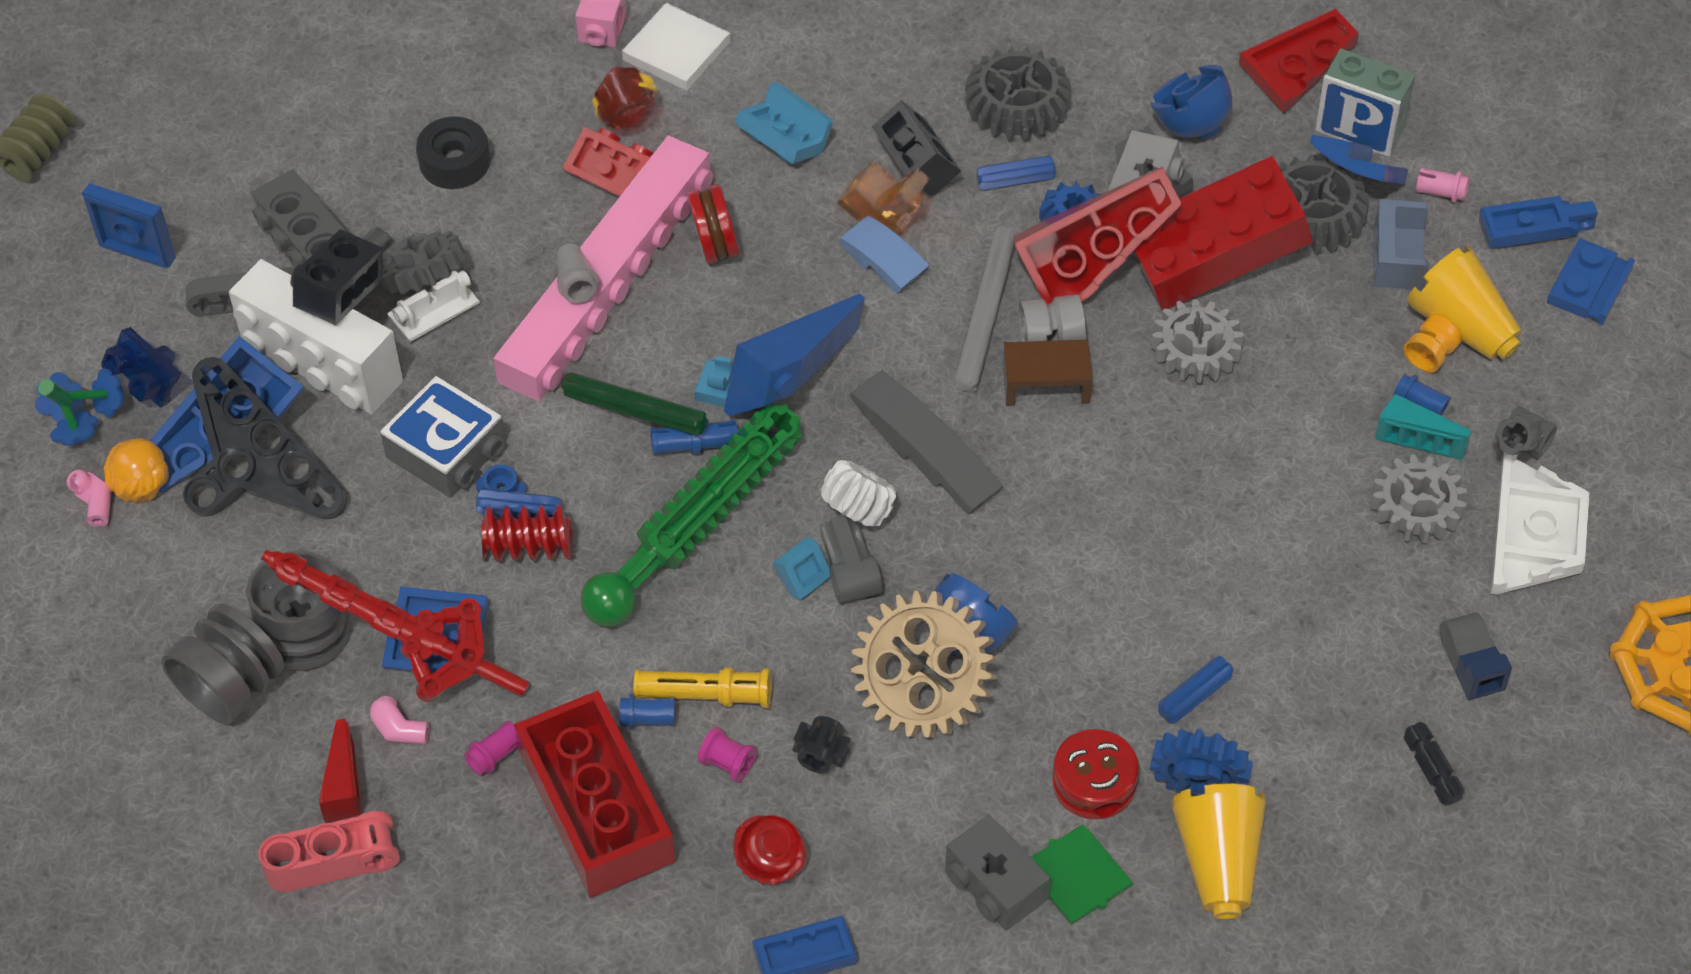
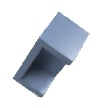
(1400, 244)

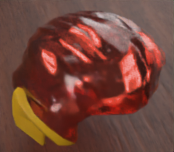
(625, 98)

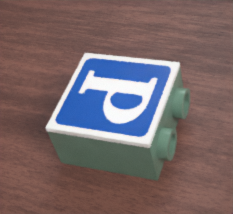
(1365, 101)

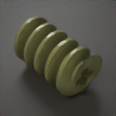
(34, 135)

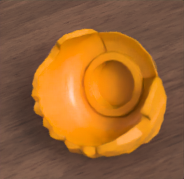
(136, 470)

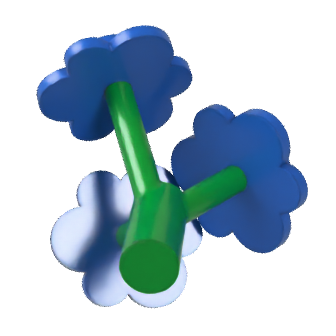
(65, 403)

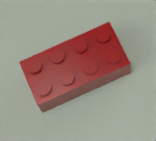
(1223, 234)
(594, 793)

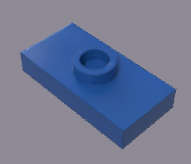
(806, 949)

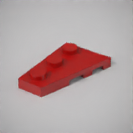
(1299, 57)

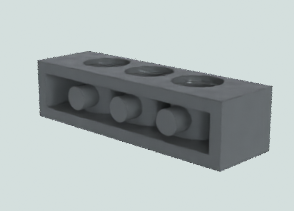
(294, 216)

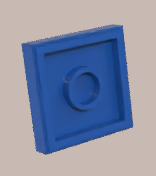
(129, 225)

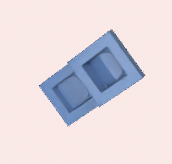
(885, 252)

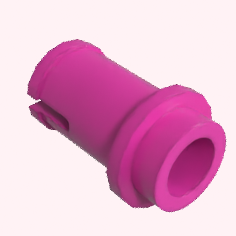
(485, 754)

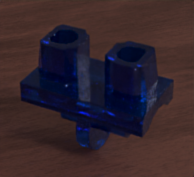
(146, 368)

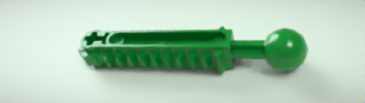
(669, 537)

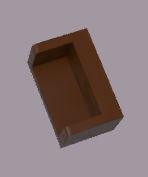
(1047, 365)

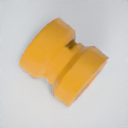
(1435, 337)

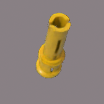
(725, 686)

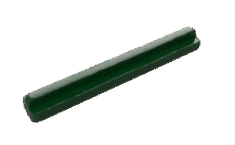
(634, 403)

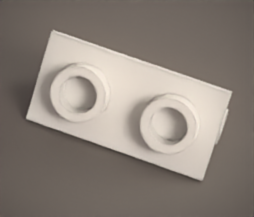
(434, 307)

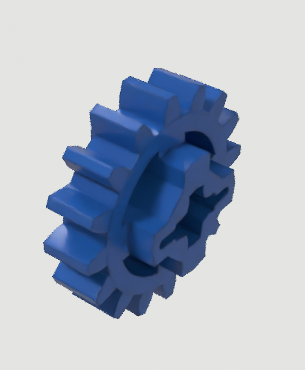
(1199, 761)

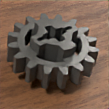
(421, 262)

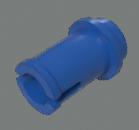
(1422, 394)
(646, 711)

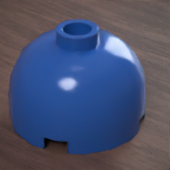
(1194, 104)
(999, 623)

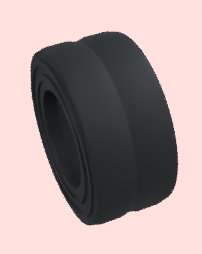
(448, 134)

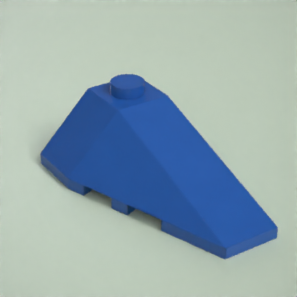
(787, 356)
(184, 433)

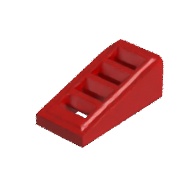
(340, 785)

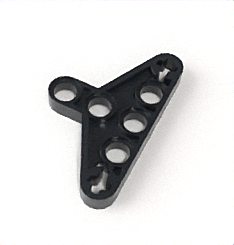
(266, 467)

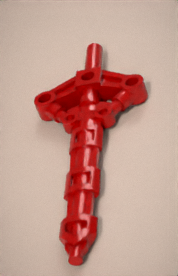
(419, 634)

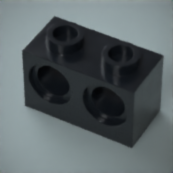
(916, 145)
(337, 276)

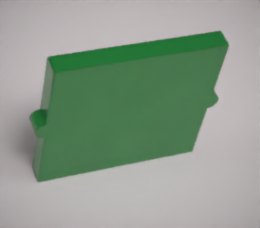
(1081, 874)

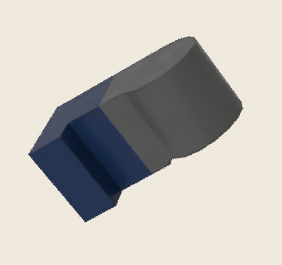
(1474, 656)

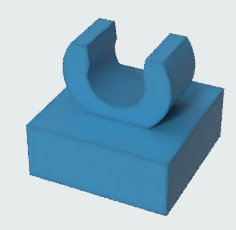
(714, 381)
(802, 568)

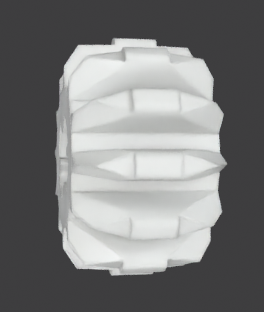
(858, 493)

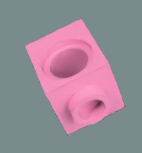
(600, 21)

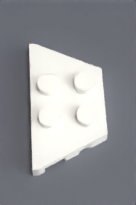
(1537, 527)

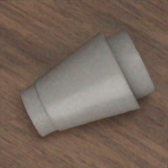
(575, 275)

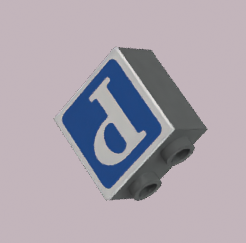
(443, 437)

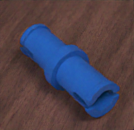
(673, 440)

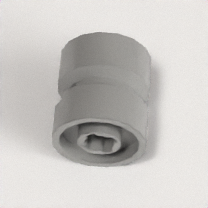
(1045, 321)

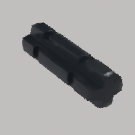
(1434, 763)

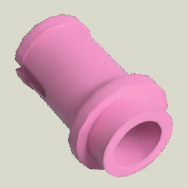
(1443, 184)

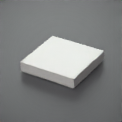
(676, 46)

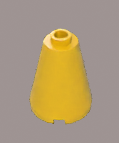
(1467, 296)
(1222, 843)

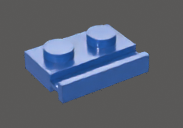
(1590, 281)

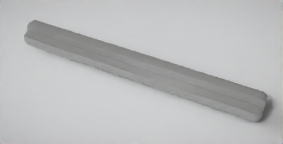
(985, 309)

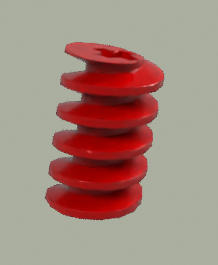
(526, 534)

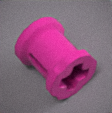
(727, 754)

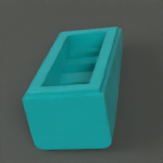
(1421, 429)

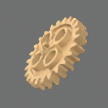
(900, 695)

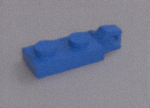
(1535, 221)

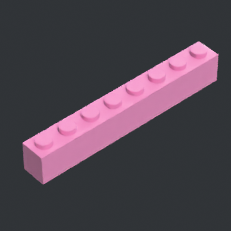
(617, 252)

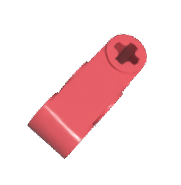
(305, 847)

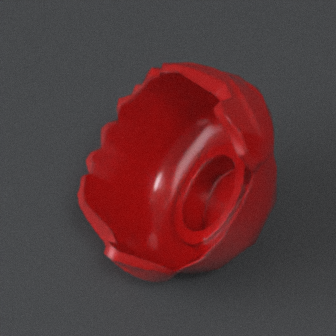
(769, 849)

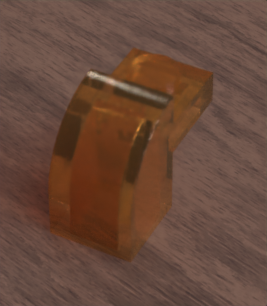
(883, 197)

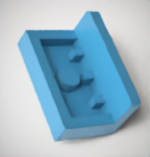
(786, 124)

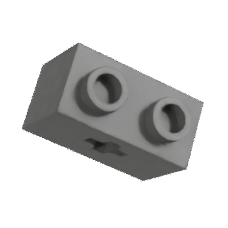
(992, 851)

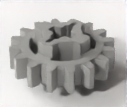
(1217, 338)
(1419, 497)

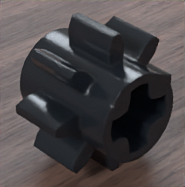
(821, 744)

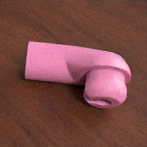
(92, 492)
(393, 725)

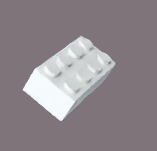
(348, 359)

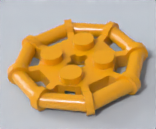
(1663, 659)

